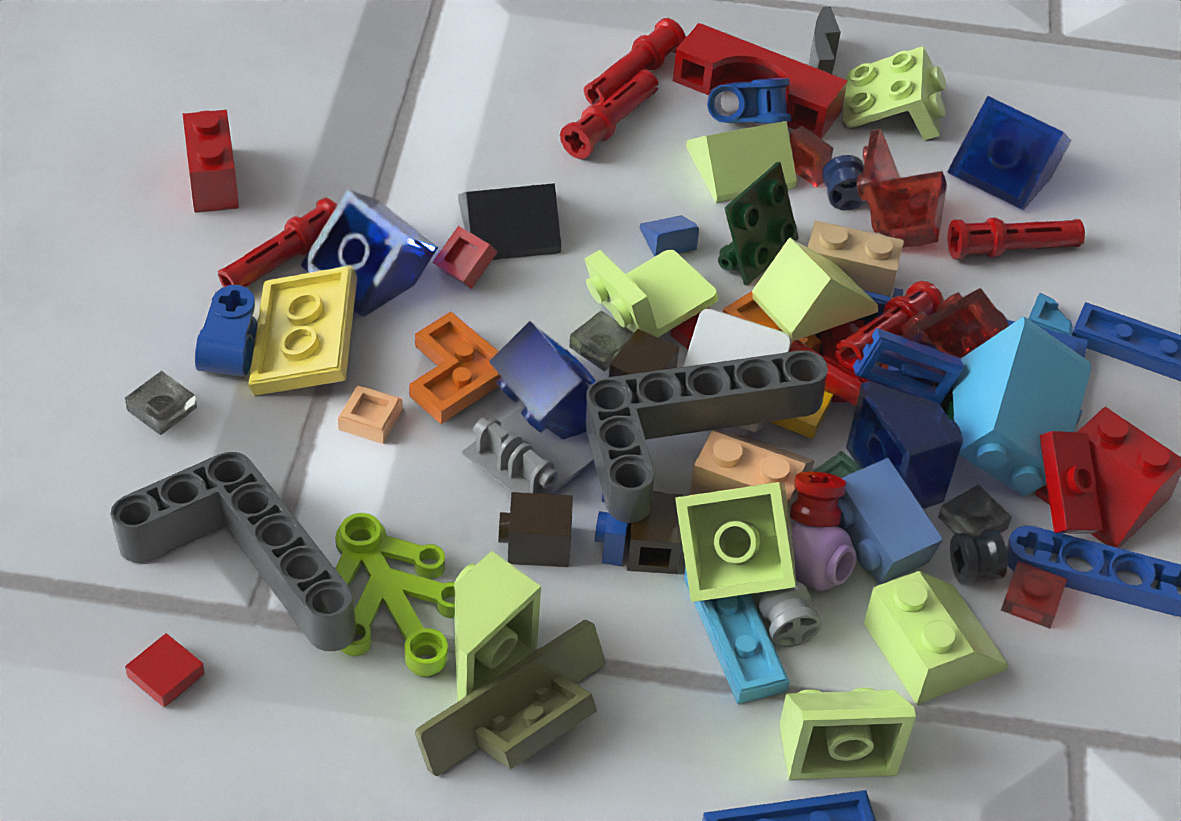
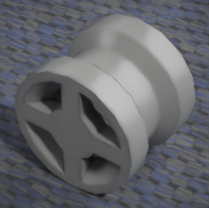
(790, 615)

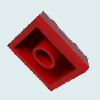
(1131, 475)

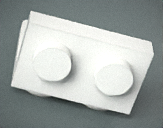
(727, 338)

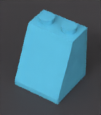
(1013, 393)

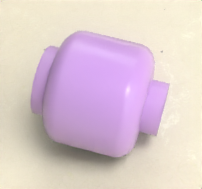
(822, 556)

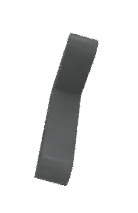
(684, 401)
(236, 496)

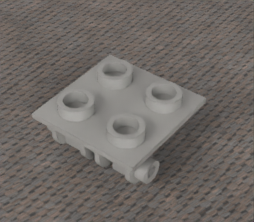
(525, 458)

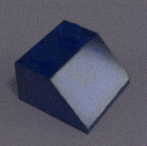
(1009, 153)
(378, 245)
(546, 381)
(911, 434)

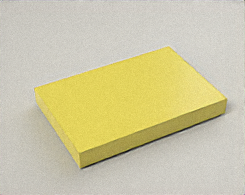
(303, 331)

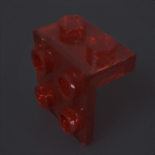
(903, 206)
(957, 325)

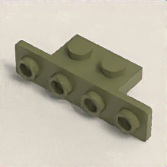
(519, 707)

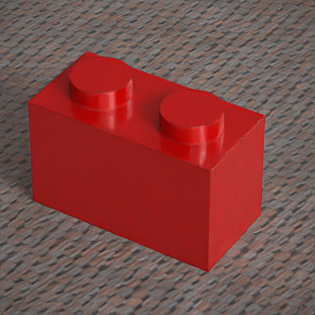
(210, 160)

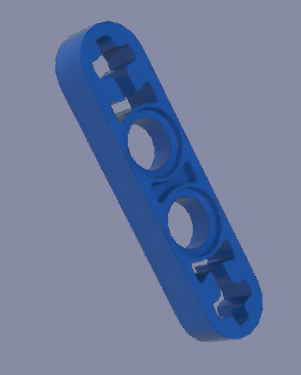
(1105, 563)

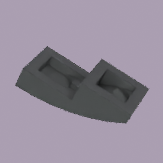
(825, 41)

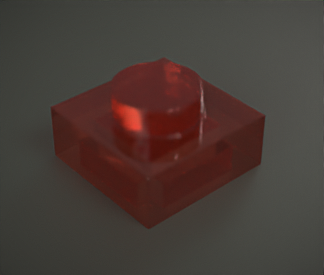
(809, 155)
(1034, 594)

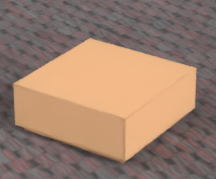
(370, 414)

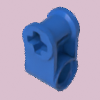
(758, 101)
(228, 333)

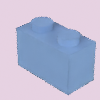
(886, 522)

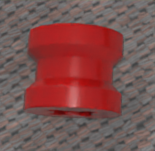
(817, 499)

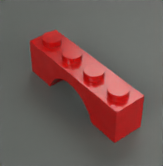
(717, 58)

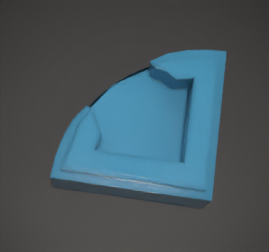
(1049, 317)

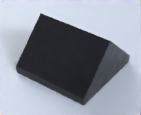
(514, 219)

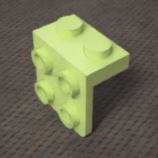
(896, 86)
(653, 294)

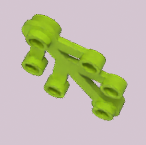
(392, 586)

